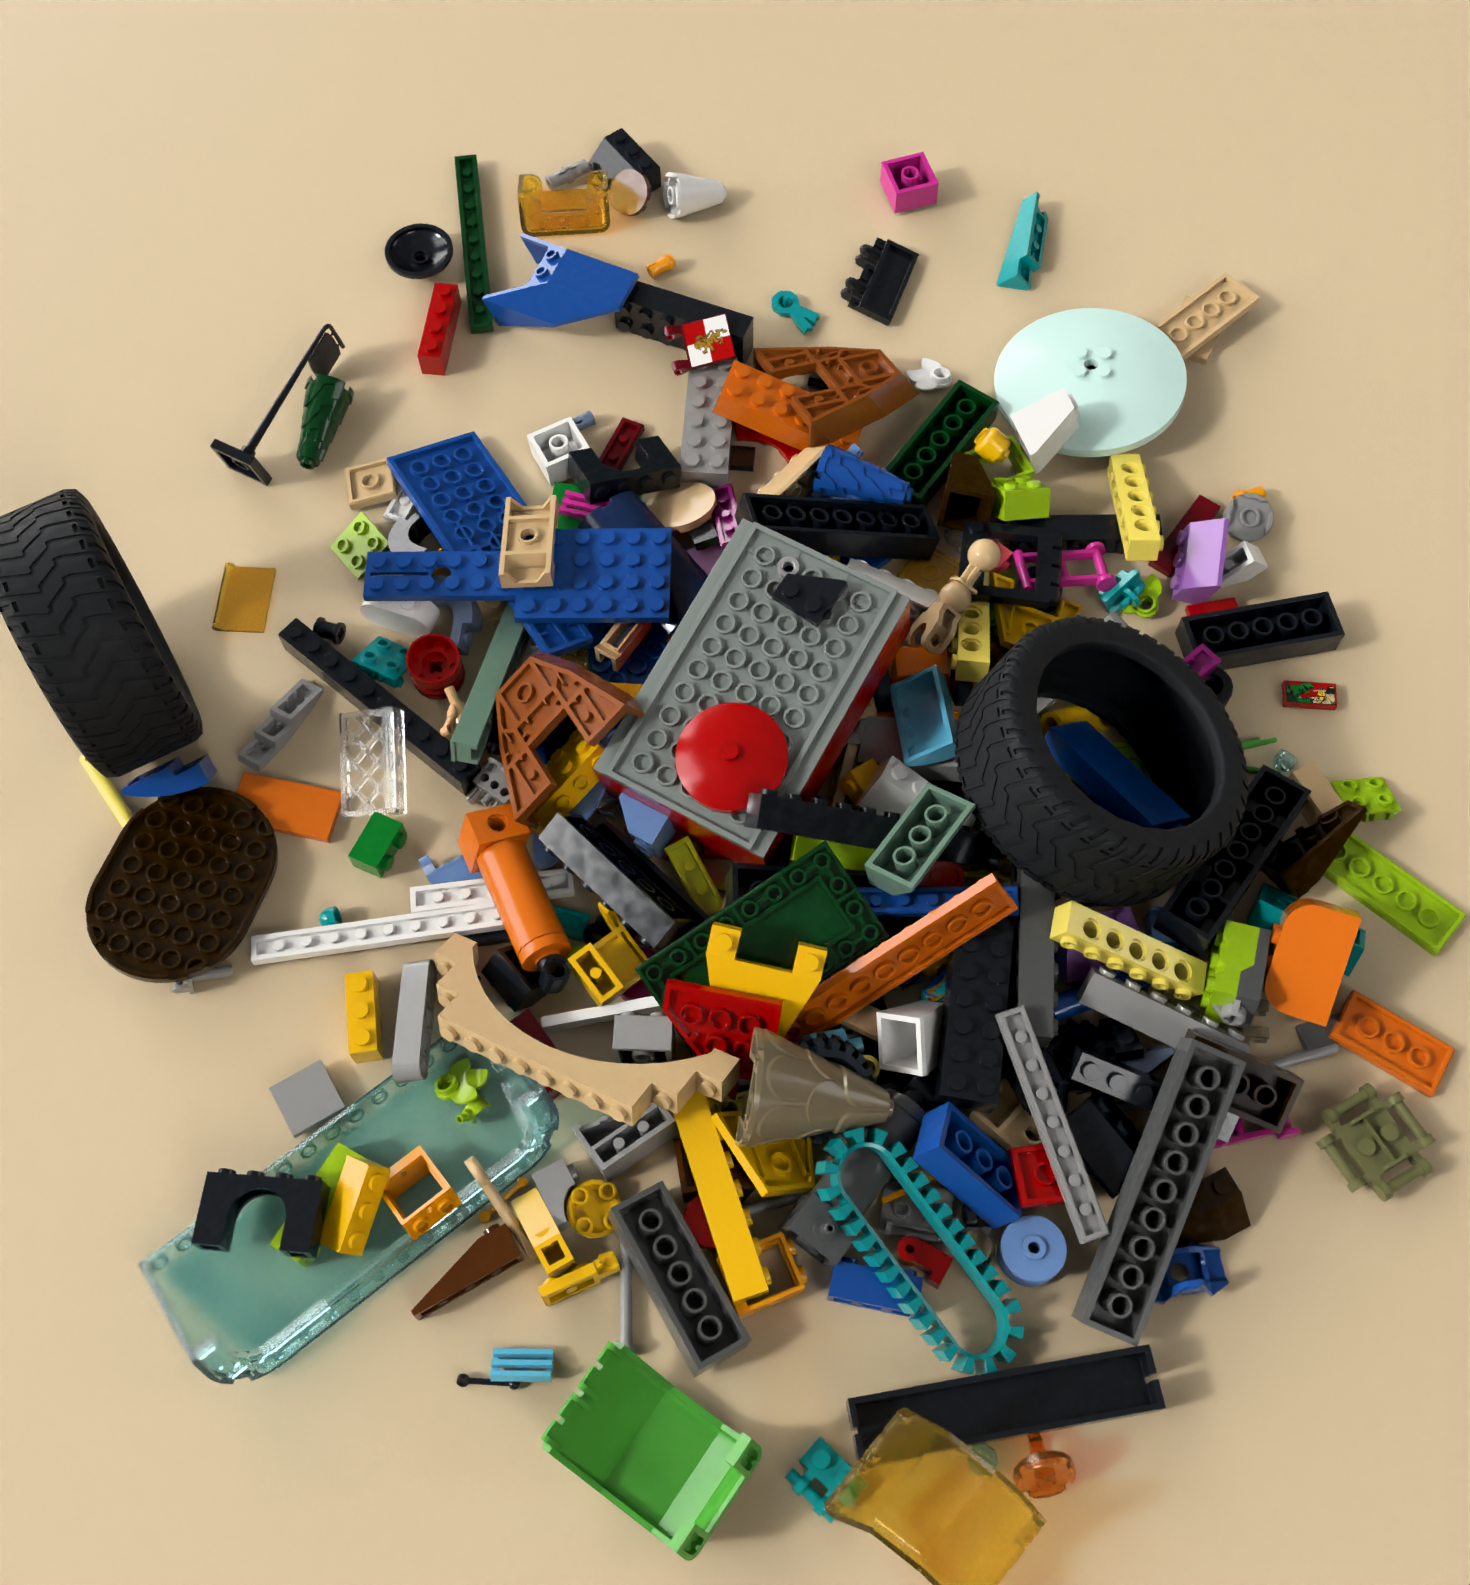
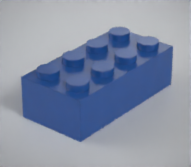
(968, 1164)

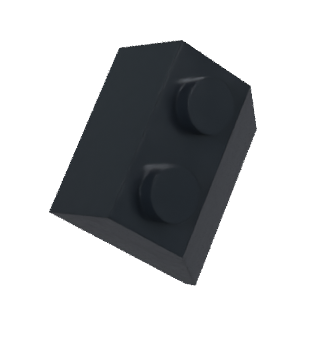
(511, 981)

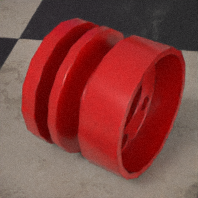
(435, 665)

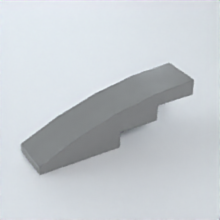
(281, 725)

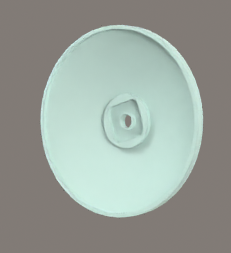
(1121, 401)

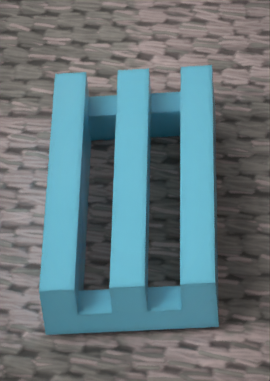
(522, 1360)

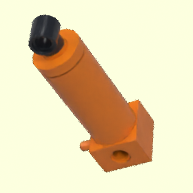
(498, 850)

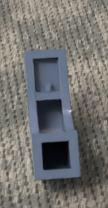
(466, 619)

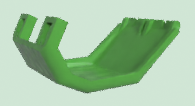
(651, 1450)

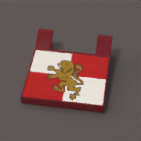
(705, 343)

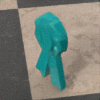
(787, 304)

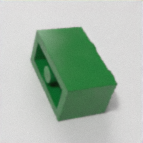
(378, 845)

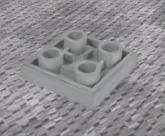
(307, 1098)

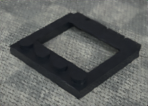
(1047, 566)

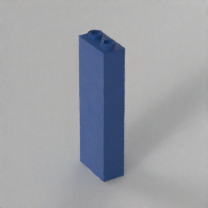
(1112, 777)

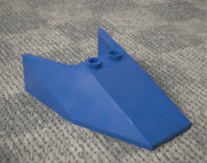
(562, 289)

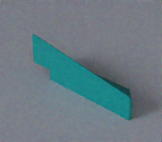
(1025, 246)

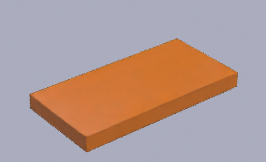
(293, 806)
(1392, 1043)

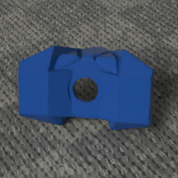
(1203, 1272)

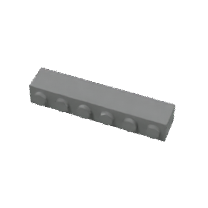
(1149, 1011)

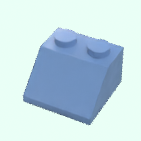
(647, 827)

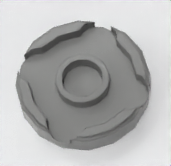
(1249, 517)

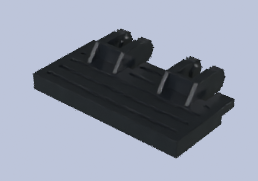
(882, 280)

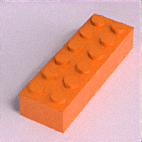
(765, 406)

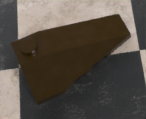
(1307, 855)

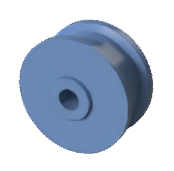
(1031, 1250)

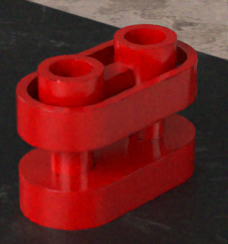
(943, 874)

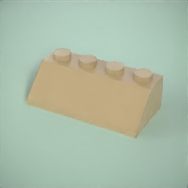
(797, 476)

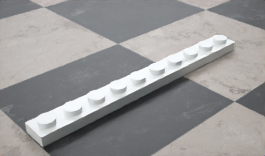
(374, 933)

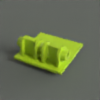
(357, 541)
(1372, 794)

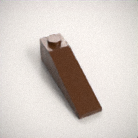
(484, 1260)

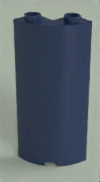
(687, 576)

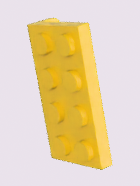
(573, 774)

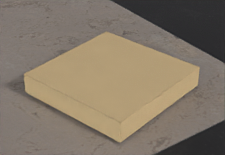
(370, 484)

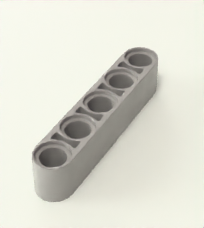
(414, 1021)

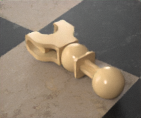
(955, 597)

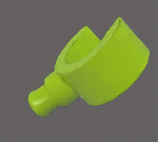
(472, 1110)

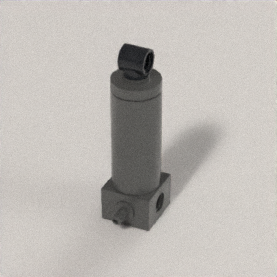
(861, 1177)

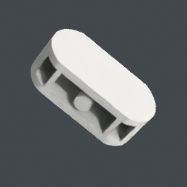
(406, 617)

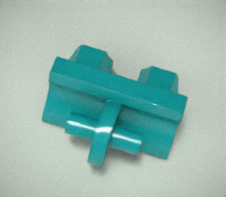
(1125, 592)

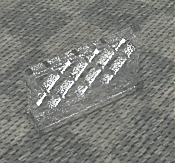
(392, 756)

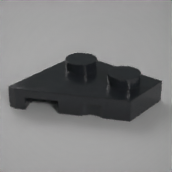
(809, 595)

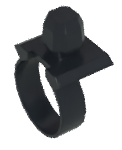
(972, 1221)

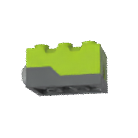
(1236, 974)

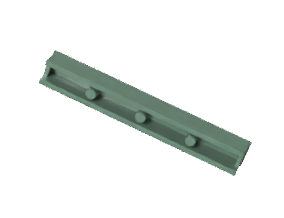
(480, 709)

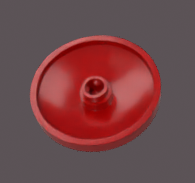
(729, 755)

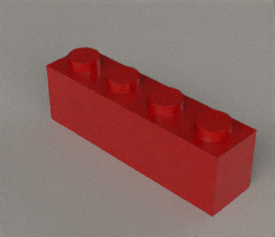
(439, 329)

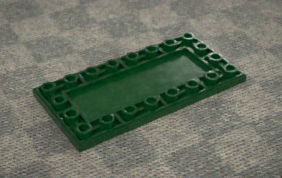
(802, 902)

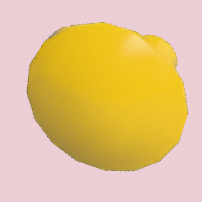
(590, 1206)

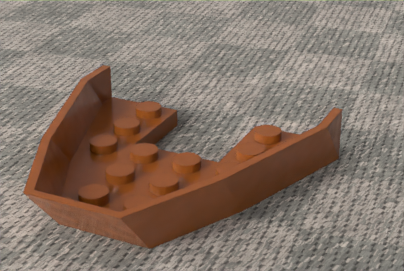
(860, 385)
(534, 705)

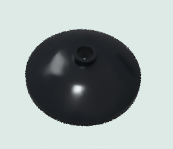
(419, 251)

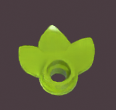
(1148, 596)
(461, 1083)

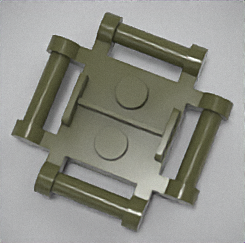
(1374, 1142)

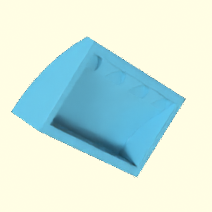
(924, 717)

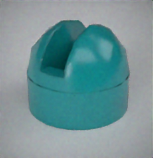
(330, 916)

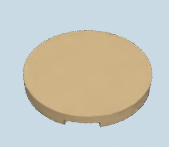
(684, 506)

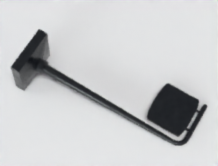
(321, 359)

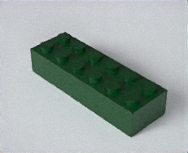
(949, 428)

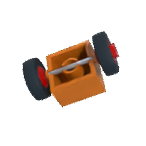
(913, 660)

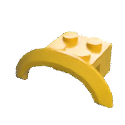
(609, 964)

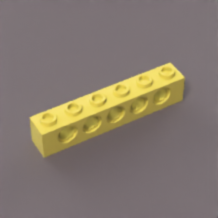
(1134, 508)
(972, 641)
(1128, 950)

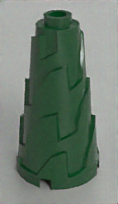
(323, 413)

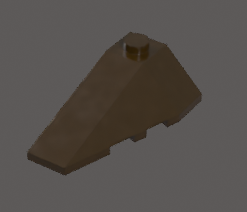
(1216, 1211)

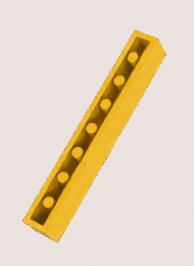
(721, 1201)

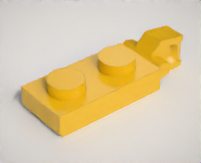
(579, 1279)

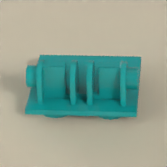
(383, 661)

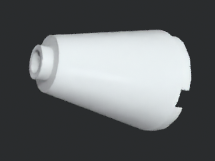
(690, 194)

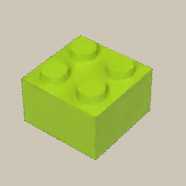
(1020, 498)

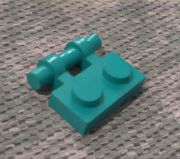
(826, 1467)

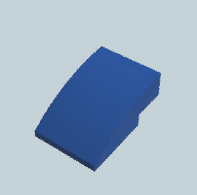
(172, 778)

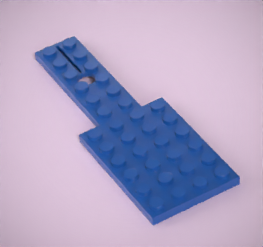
(463, 504)
(597, 578)

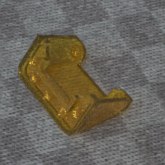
(564, 210)

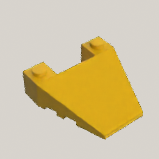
(761, 979)

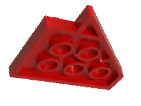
(720, 1020)

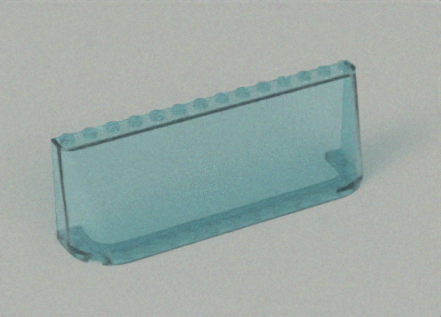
(259, 1308)

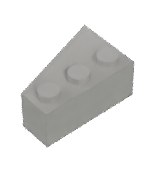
(619, 1146)

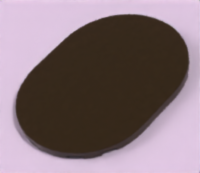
(181, 885)

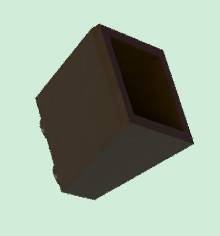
(965, 493)

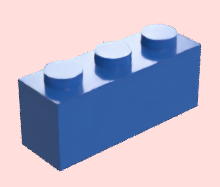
(860, 1287)

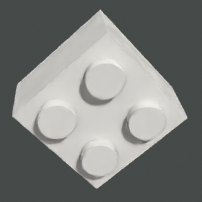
(551, 448)

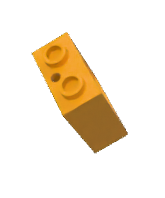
(416, 1166)
(796, 1274)

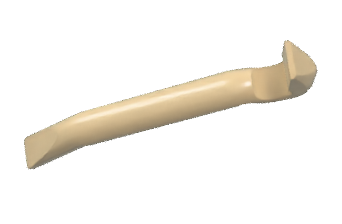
(500, 1206)

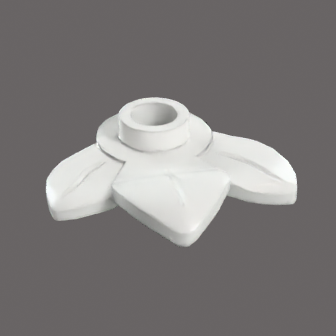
(930, 376)

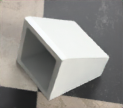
(1046, 426)
(910, 1037)

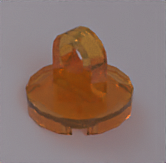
(1043, 1471)

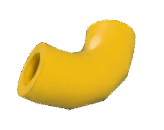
(1071, 715)

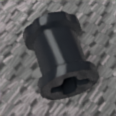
(330, 630)

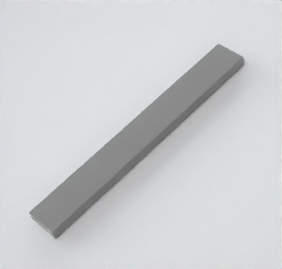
(1052, 1125)

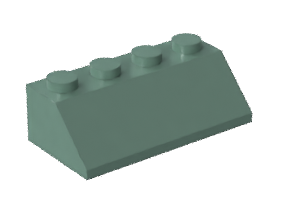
(917, 840)

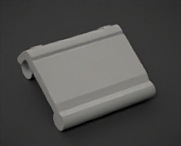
(904, 1218)

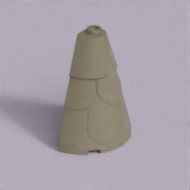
(804, 1095)

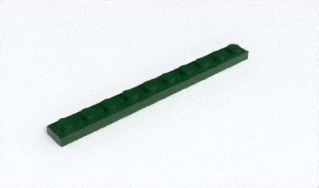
(473, 243)

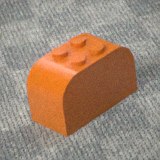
(1309, 958)

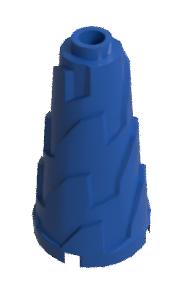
(854, 478)

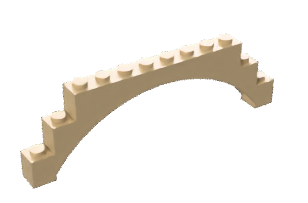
(612, 1088)

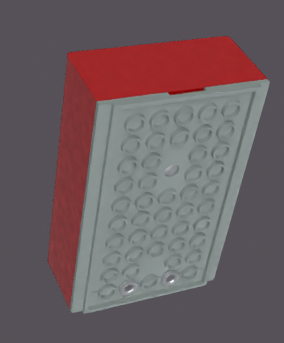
(758, 653)

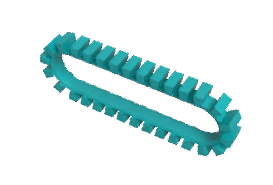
(980, 1276)

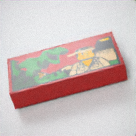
(1309, 695)

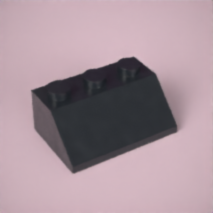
(620, 153)
(1104, 1140)

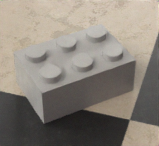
(643, 1038)

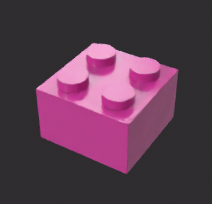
(909, 182)

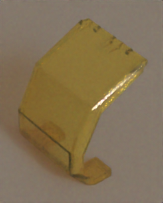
(936, 1504)

